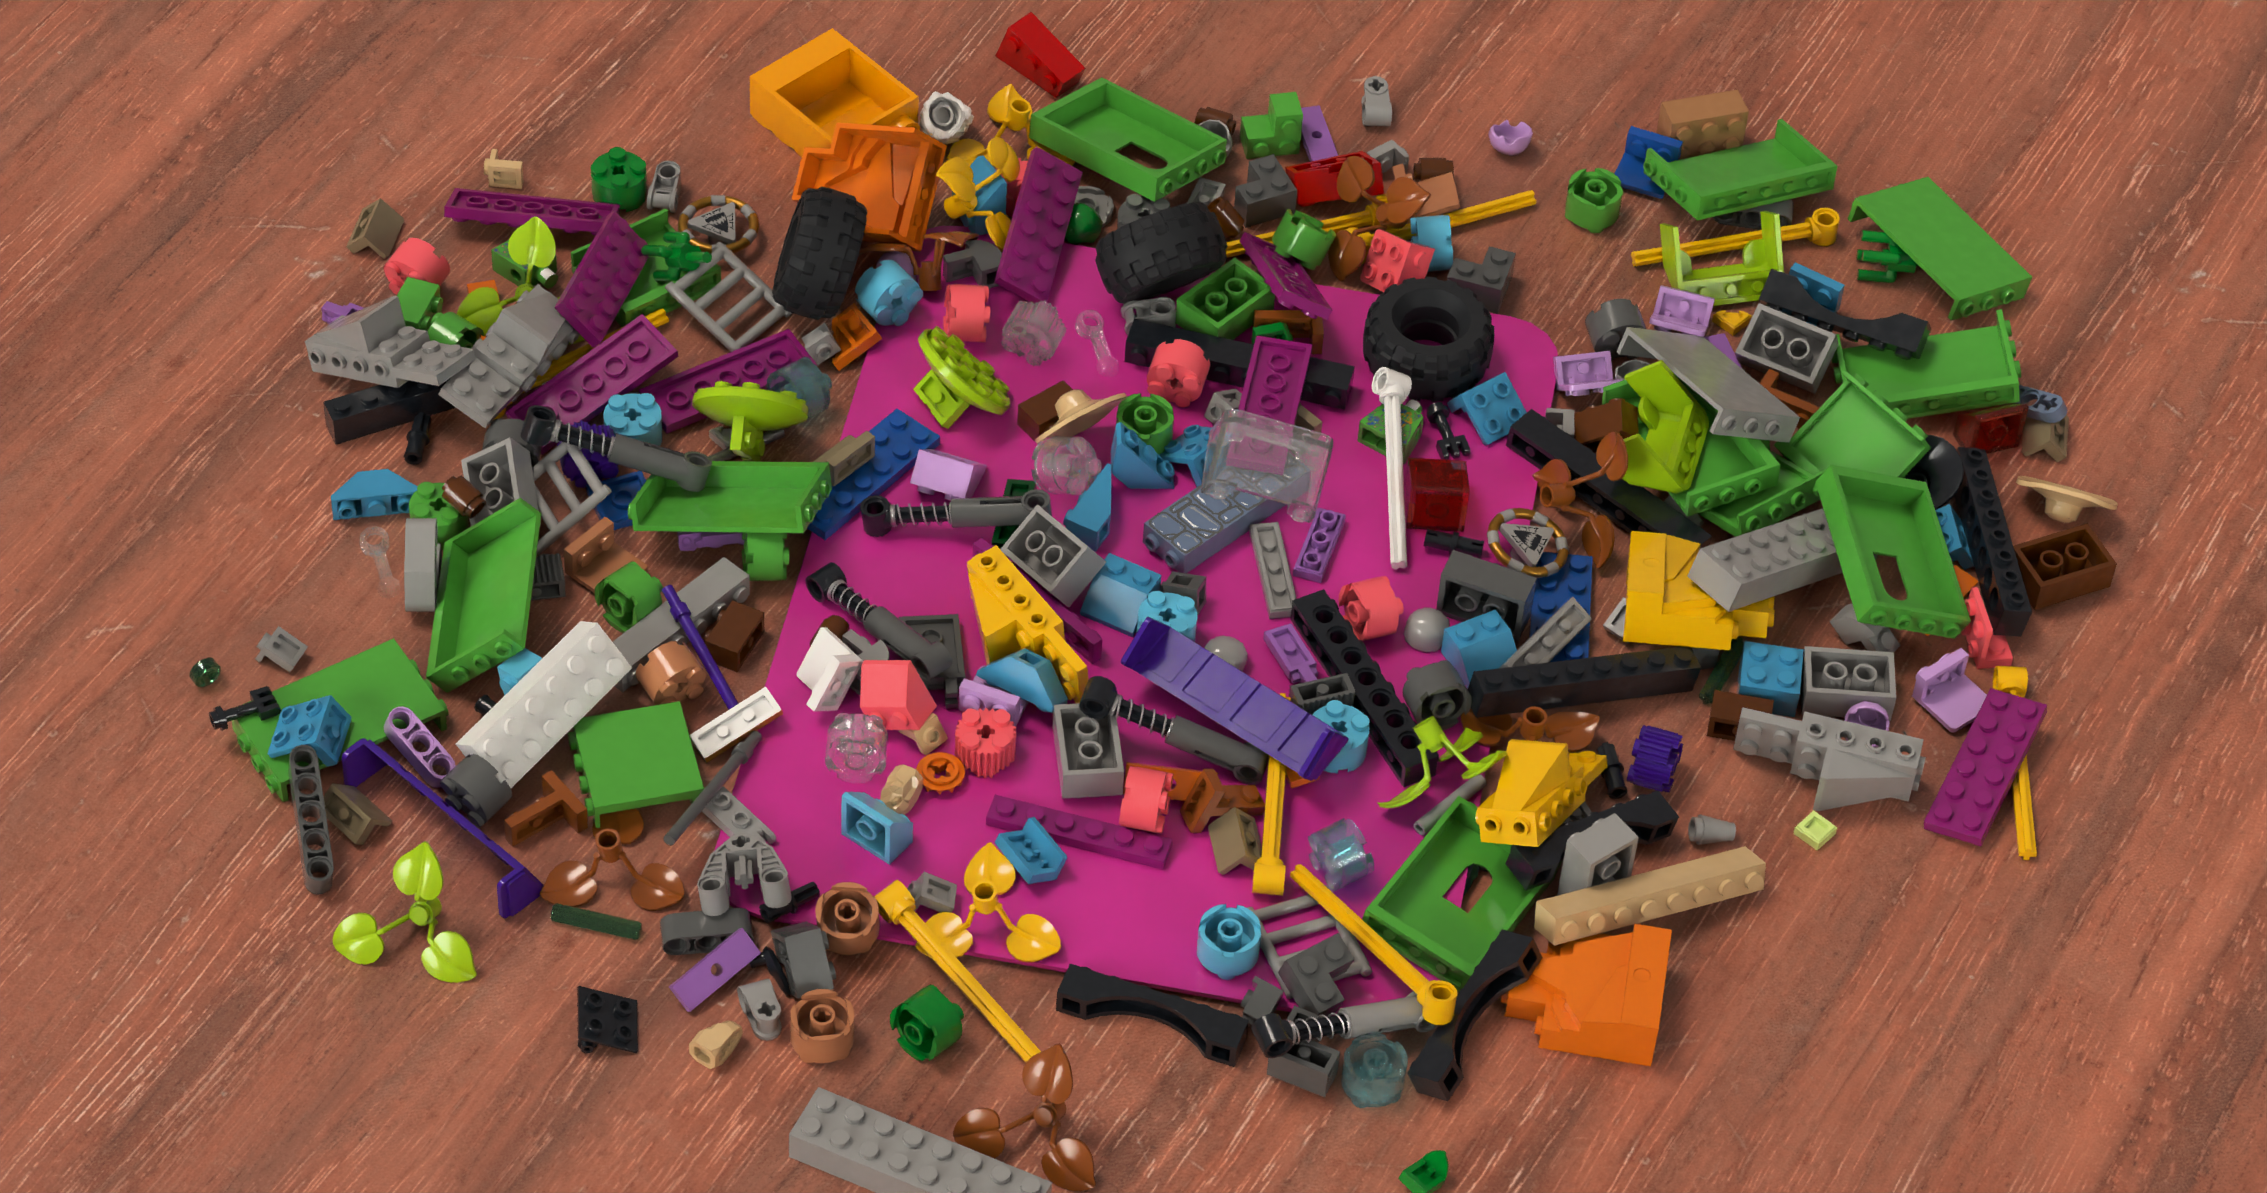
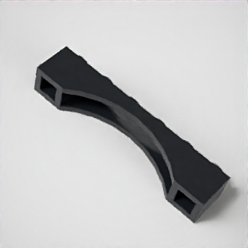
(1897, 333)
(1646, 816)
(1503, 967)
(1094, 994)

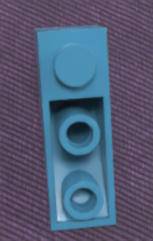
(1092, 513)

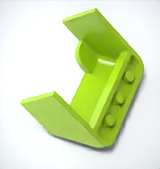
(1729, 282)
(1674, 435)

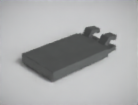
(947, 631)

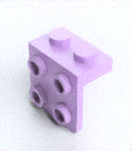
(1682, 311)
(1583, 372)
(1948, 691)
(981, 695)

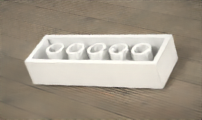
(547, 702)

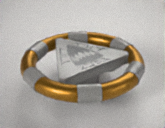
(719, 223)
(1527, 542)

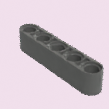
(310, 832)

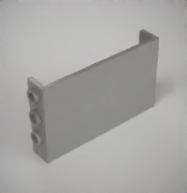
(1741, 402)

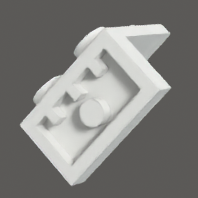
(828, 671)

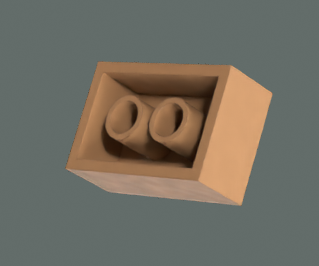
(1705, 122)

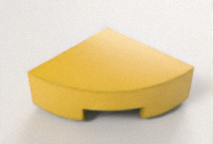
(1731, 321)

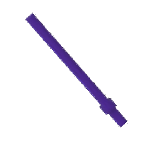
(681, 614)

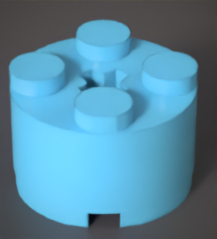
(1435, 233)
(888, 293)
(635, 417)
(1171, 610)
(1353, 725)
(1228, 940)

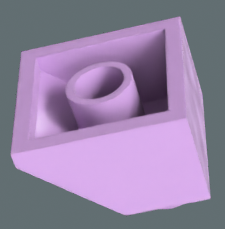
(946, 474)

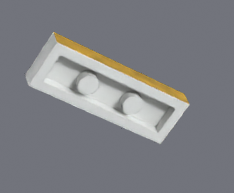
(736, 724)

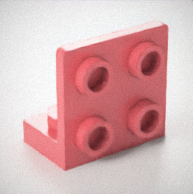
(1982, 645)

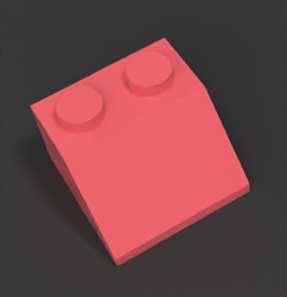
(895, 694)

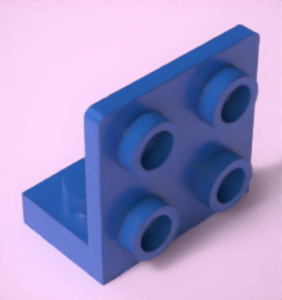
(1631, 165)

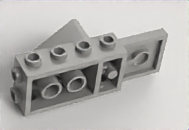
(383, 351)
(510, 356)
(1846, 770)

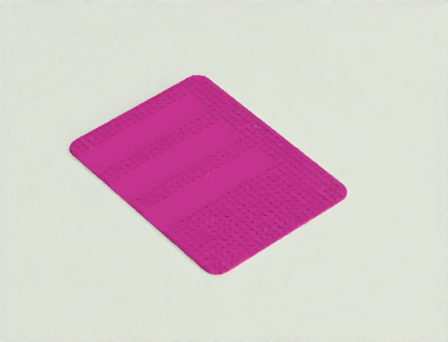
(1104, 908)

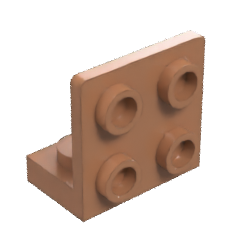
(1442, 190)
(596, 555)

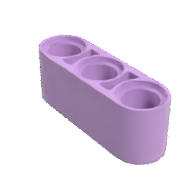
(417, 732)

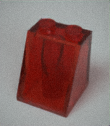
(1436, 494)

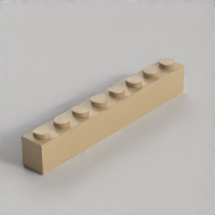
(1649, 895)

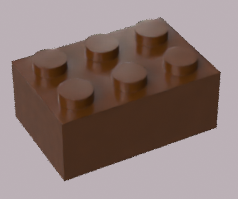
(2064, 566)

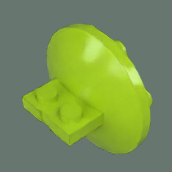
(957, 379)
(750, 413)

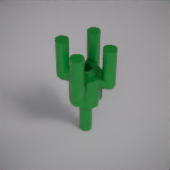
(678, 256)
(1892, 258)

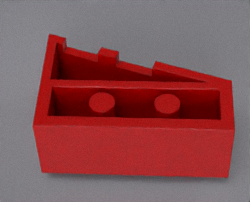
(1039, 56)
(1318, 179)

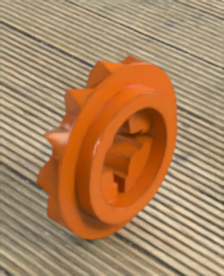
(937, 763)

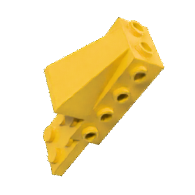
(1017, 617)
(1536, 792)

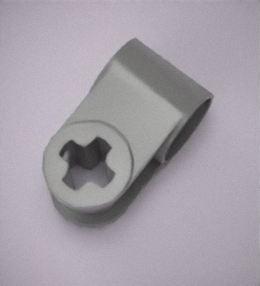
(1376, 103)
(665, 187)
(1157, 310)
(761, 1008)

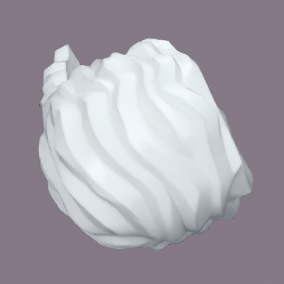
(945, 117)

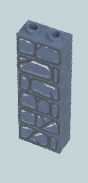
(1202, 526)

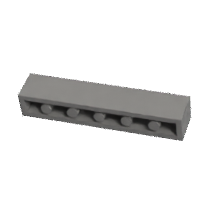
(705, 599)

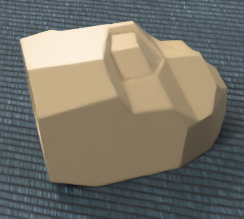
(902, 789)
(715, 1043)

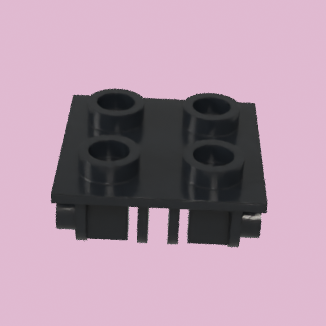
(606, 1021)

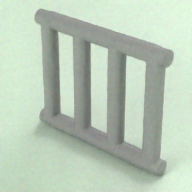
(740, 271)
(578, 509)
(1268, 940)

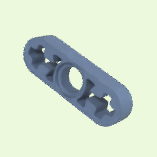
(2038, 410)

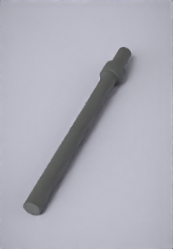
(740, 755)

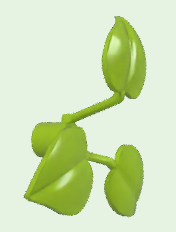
(527, 245)
(1434, 739)
(417, 874)

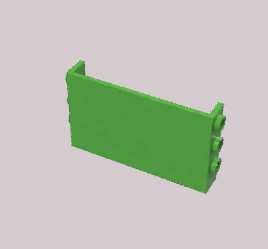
(1744, 174)
(1946, 245)
(1952, 374)
(1727, 464)
(736, 499)
(484, 595)
(365, 687)

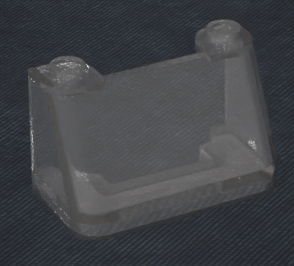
(1267, 461)

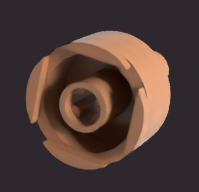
(671, 674)
(851, 902)
(822, 1027)

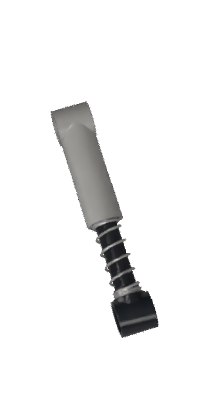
(1279, 1035)

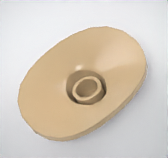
(1079, 412)
(2065, 502)

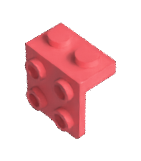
(1394, 260)

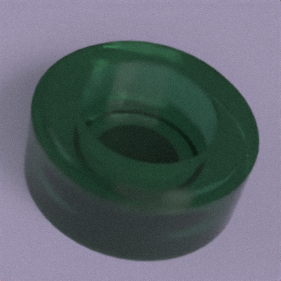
(205, 672)

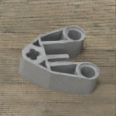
(421, 564)
(741, 858)

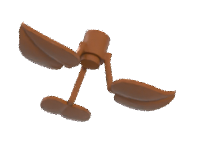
(1403, 199)
(930, 271)
(1558, 492)
(1564, 727)
(572, 883)
(1051, 1077)

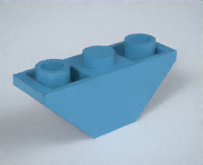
(1138, 463)
(372, 495)
(1027, 677)

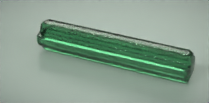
(1722, 670)
(596, 921)

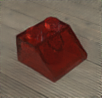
(1991, 428)

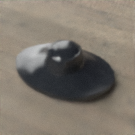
(1940, 469)

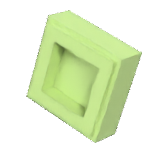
(1815, 830)

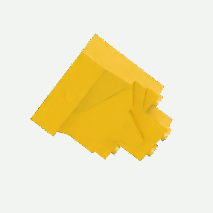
(1671, 608)

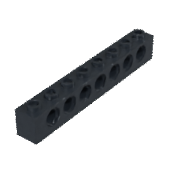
(1991, 546)
(1341, 652)

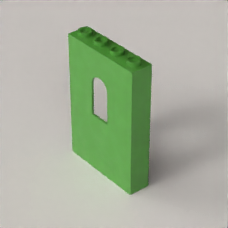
(1107, 117)
(1898, 520)
(1430, 928)

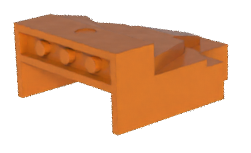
(886, 171)
(1598, 995)

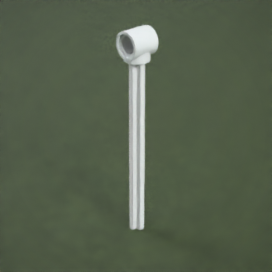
(1392, 391)

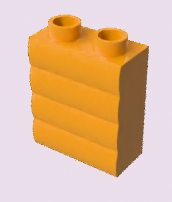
(827, 85)

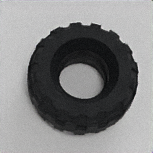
(1161, 252)
(819, 253)
(1436, 313)

